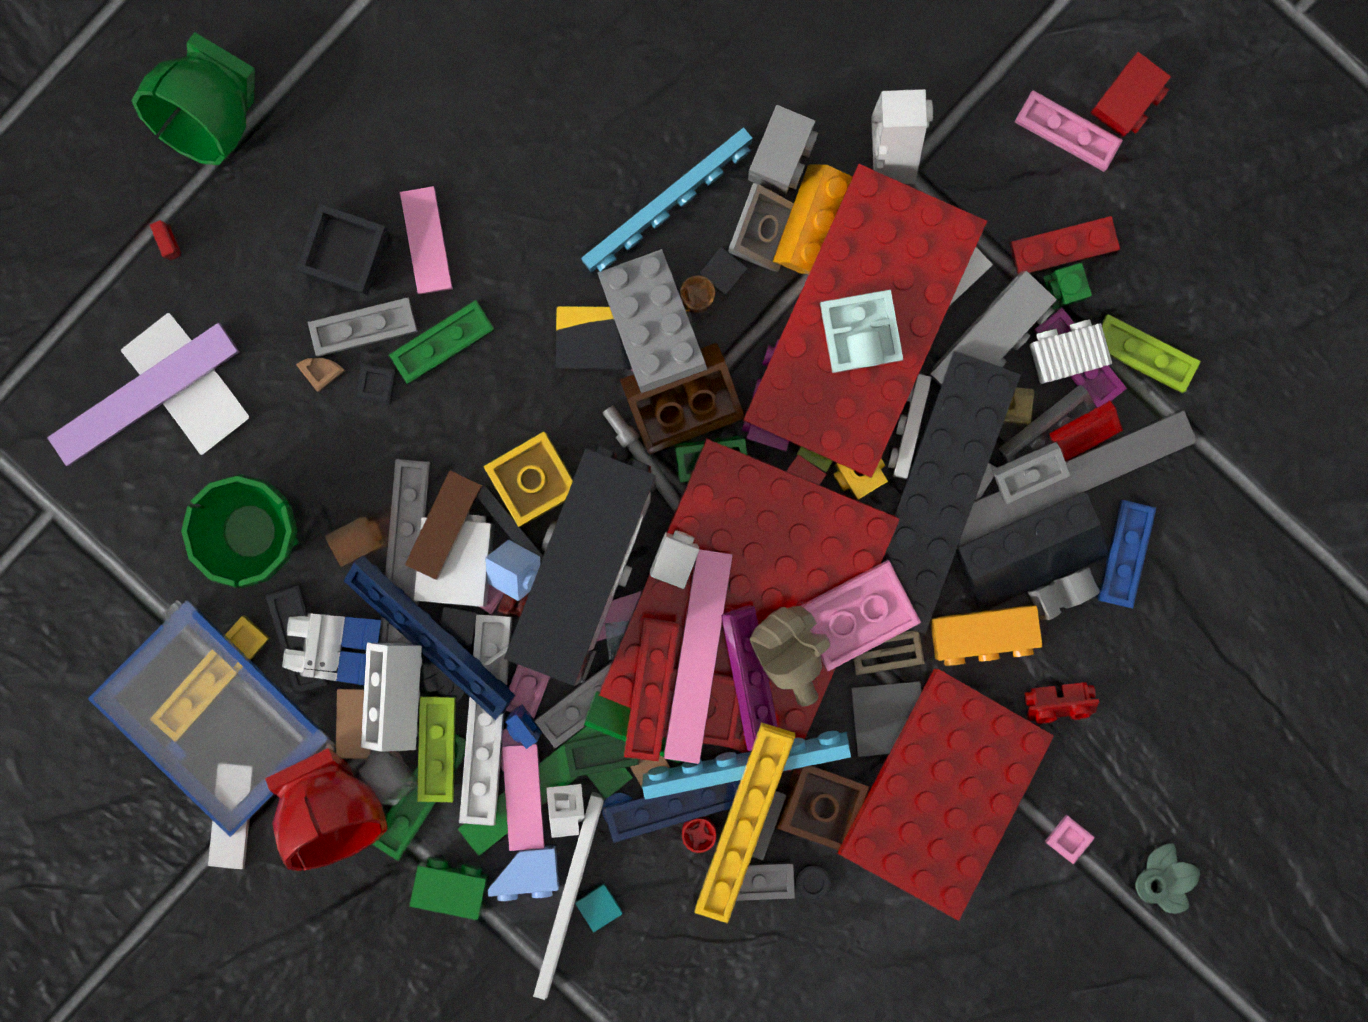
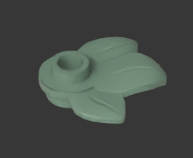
(1172, 880)

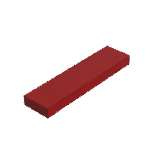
(651, 689)

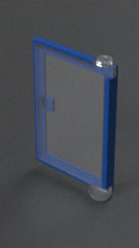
(207, 716)

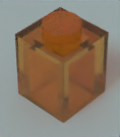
(354, 541)

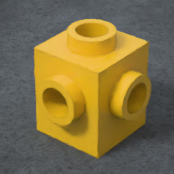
(859, 485)

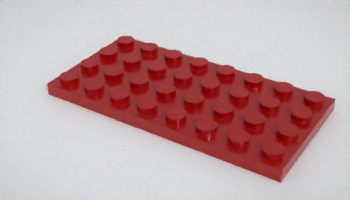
(877, 242)

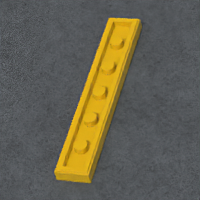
(744, 822)

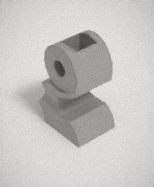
(1064, 593)

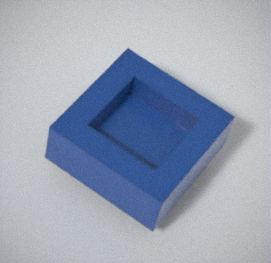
(522, 727)

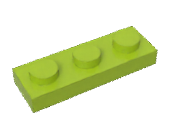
(1148, 354)
(436, 749)

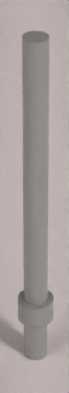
(628, 438)

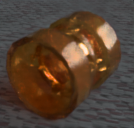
(697, 294)

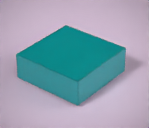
(599, 907)

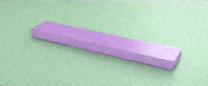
(143, 394)

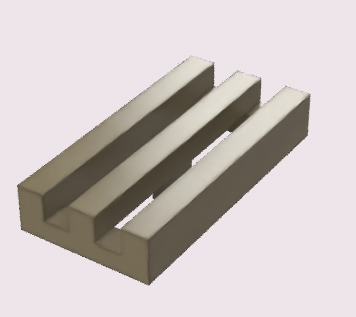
(917, 647)

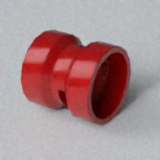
(697, 839)

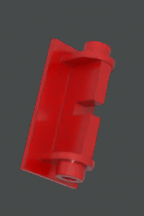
(1074, 703)

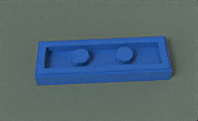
(1127, 553)

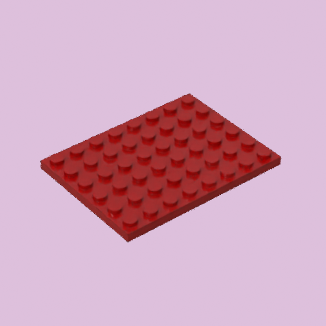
(785, 547)

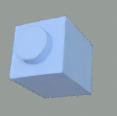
(512, 569)

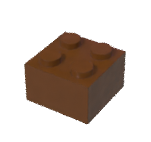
(820, 806)

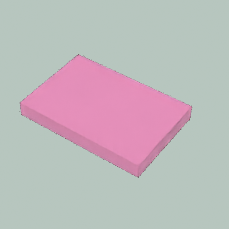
(861, 614)

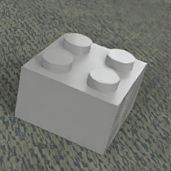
(781, 150)

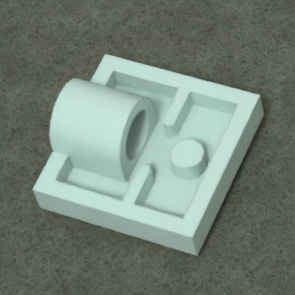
(861, 331)

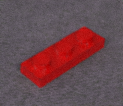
(1065, 246)

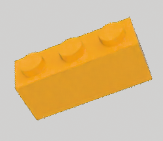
(811, 217)
(986, 634)

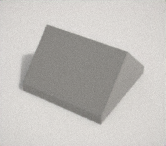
(761, 227)

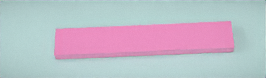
(698, 656)

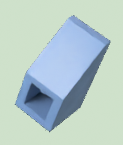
(528, 872)

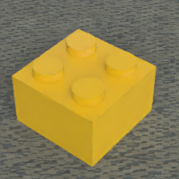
(530, 479)

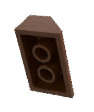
(686, 405)

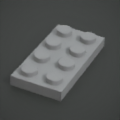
(652, 321)

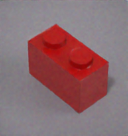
(1131, 94)

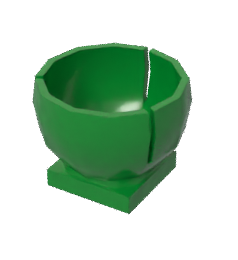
(212, 98)
(239, 531)

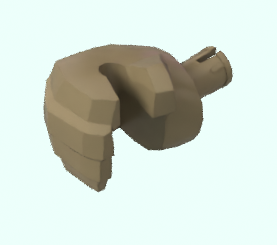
(791, 651)

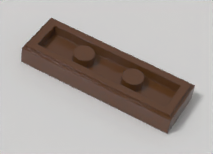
(443, 525)

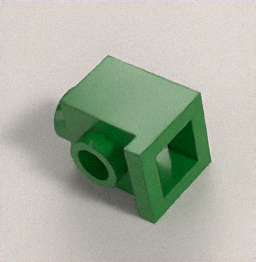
(1068, 285)

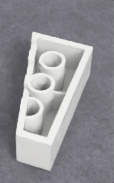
(899, 133)

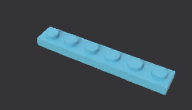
(679, 193)
(730, 766)

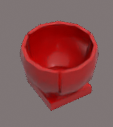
(323, 812)

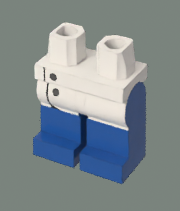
(323, 645)

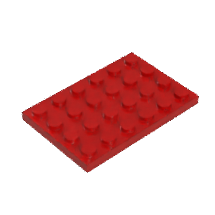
(945, 794)

